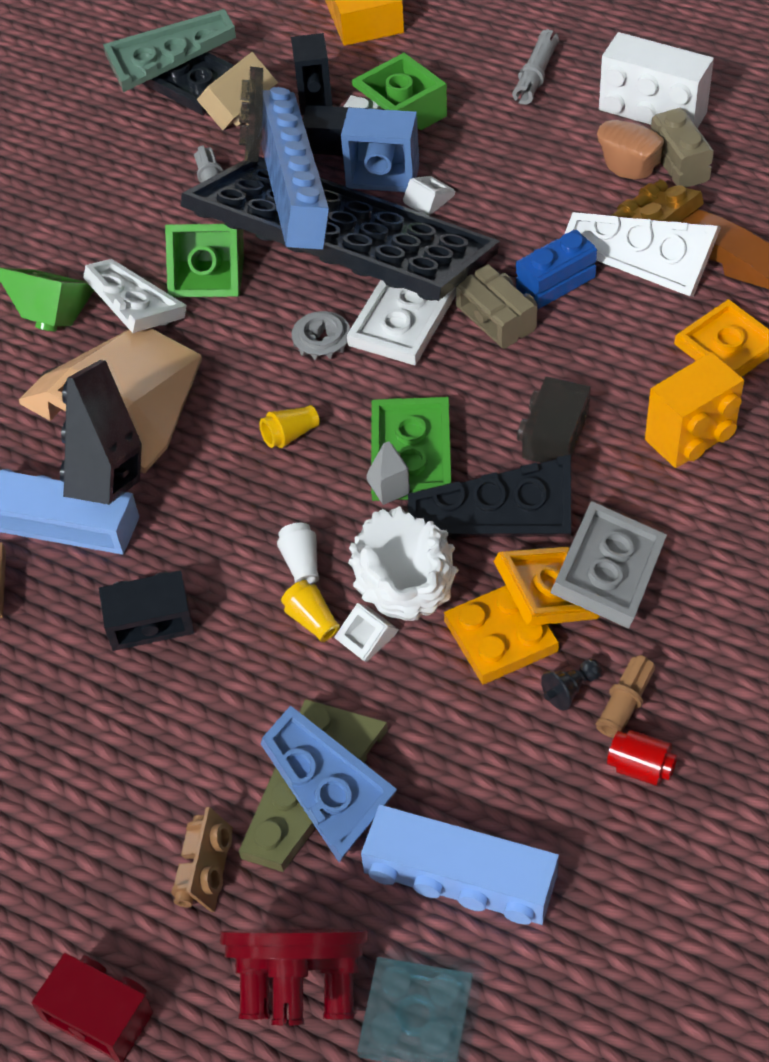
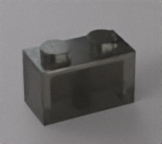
(554, 420)

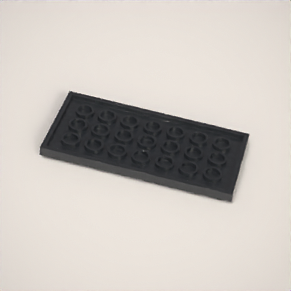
(360, 233)

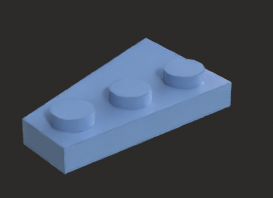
(326, 780)

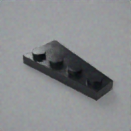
(505, 504)

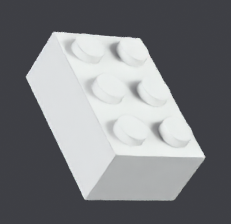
(653, 78)

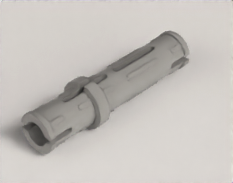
(532, 73)

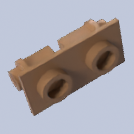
(207, 843)

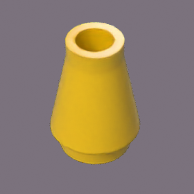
(285, 426)
(309, 609)

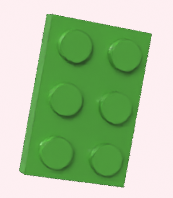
(420, 436)

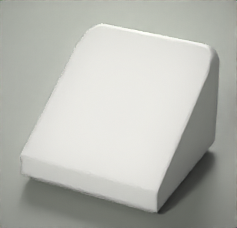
(427, 194)
(365, 632)

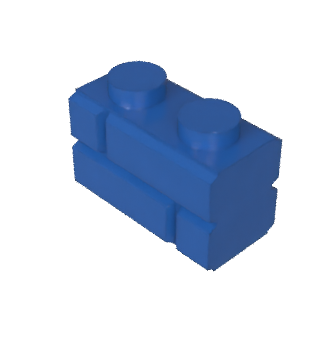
(556, 268)

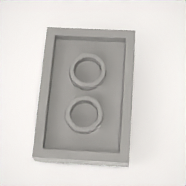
(609, 564)

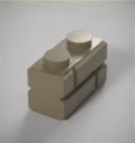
(684, 150)
(497, 306)

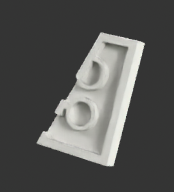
(131, 297)

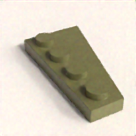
(280, 821)

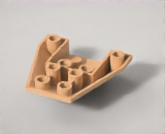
(150, 375)

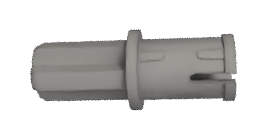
(206, 163)

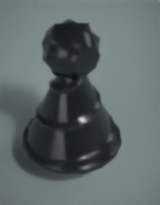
(562, 686)

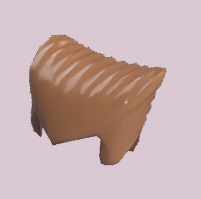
(630, 148)

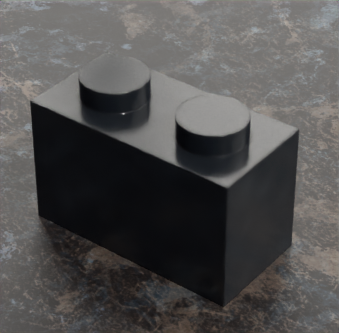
(311, 70)
(146, 610)

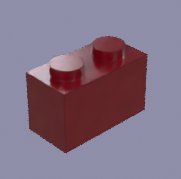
(93, 1005)

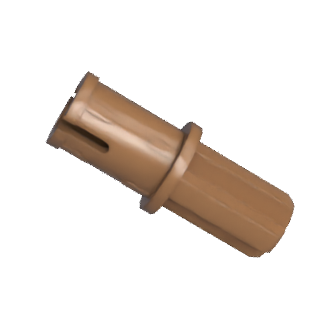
(625, 696)

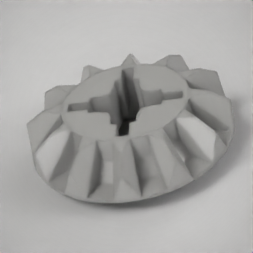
(312, 326)

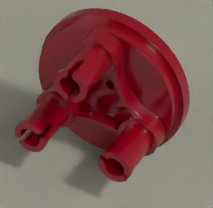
(287, 959)

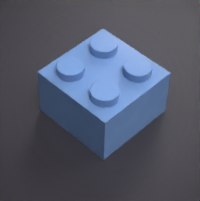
(380, 149)

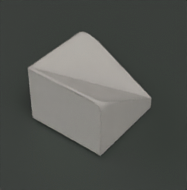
(389, 475)

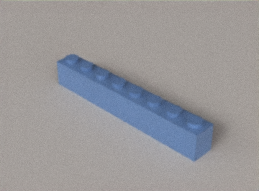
(292, 171)

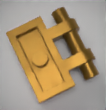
(661, 203)

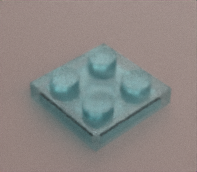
(414, 1013)

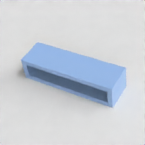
(39, 511)
(460, 865)

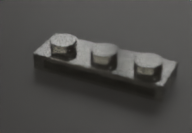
(251, 114)

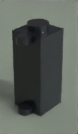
(324, 128)

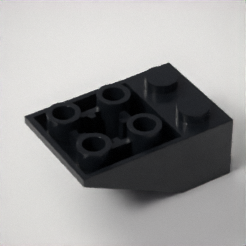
(98, 438)

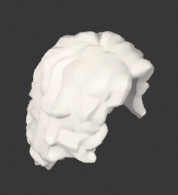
(402, 564)

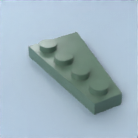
(164, 48)

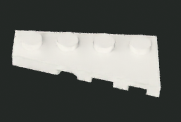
(651, 249)

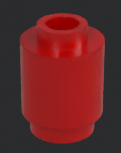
(642, 757)

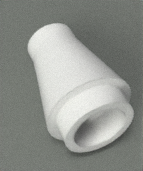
(299, 551)

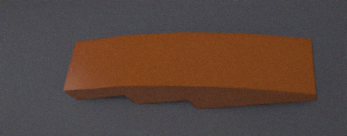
(739, 250)

